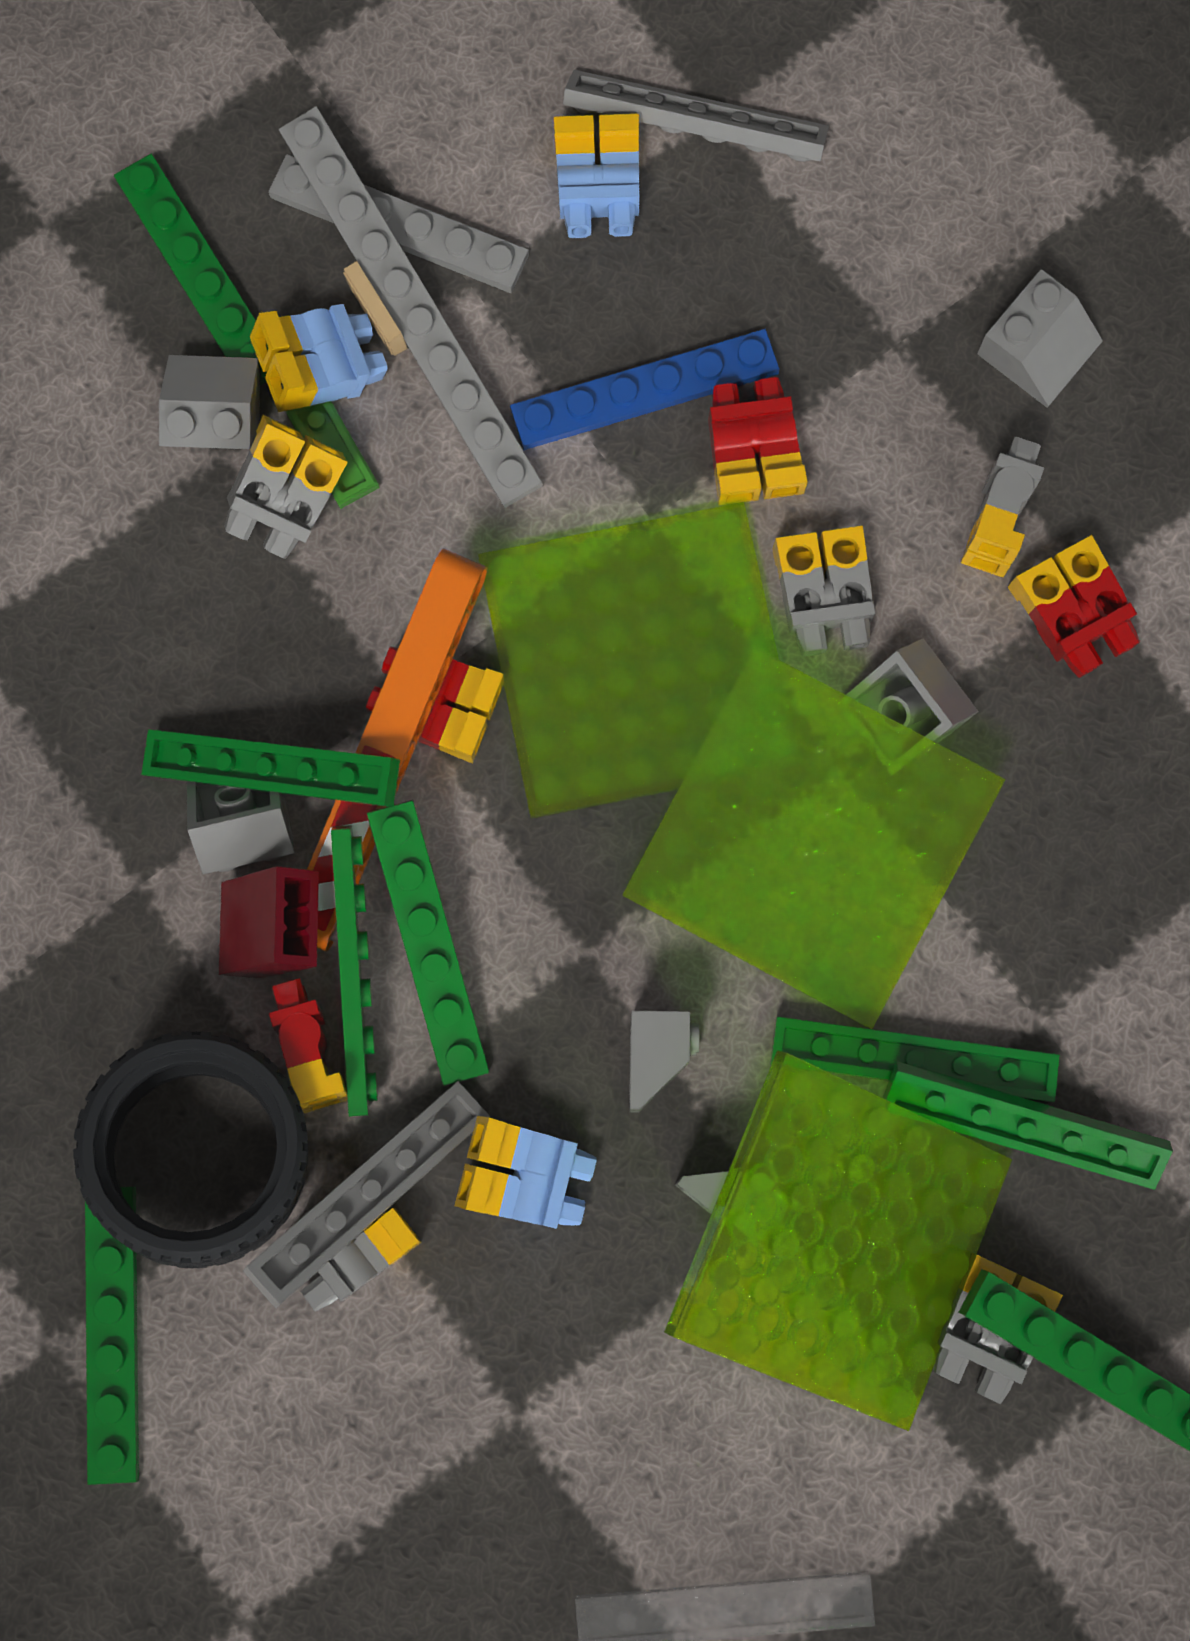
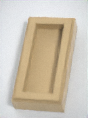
(374, 309)

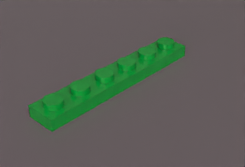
(189, 257)
(271, 767)
(428, 942)
(355, 991)
(875, 1054)
(1030, 1126)
(111, 1354)
(1079, 1356)

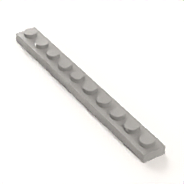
(411, 307)

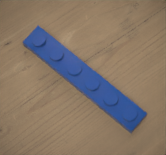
(643, 389)

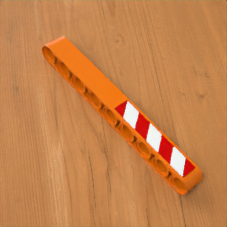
(403, 706)

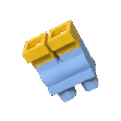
(598, 189)
(316, 356)
(539, 1177)

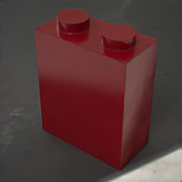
(269, 923)

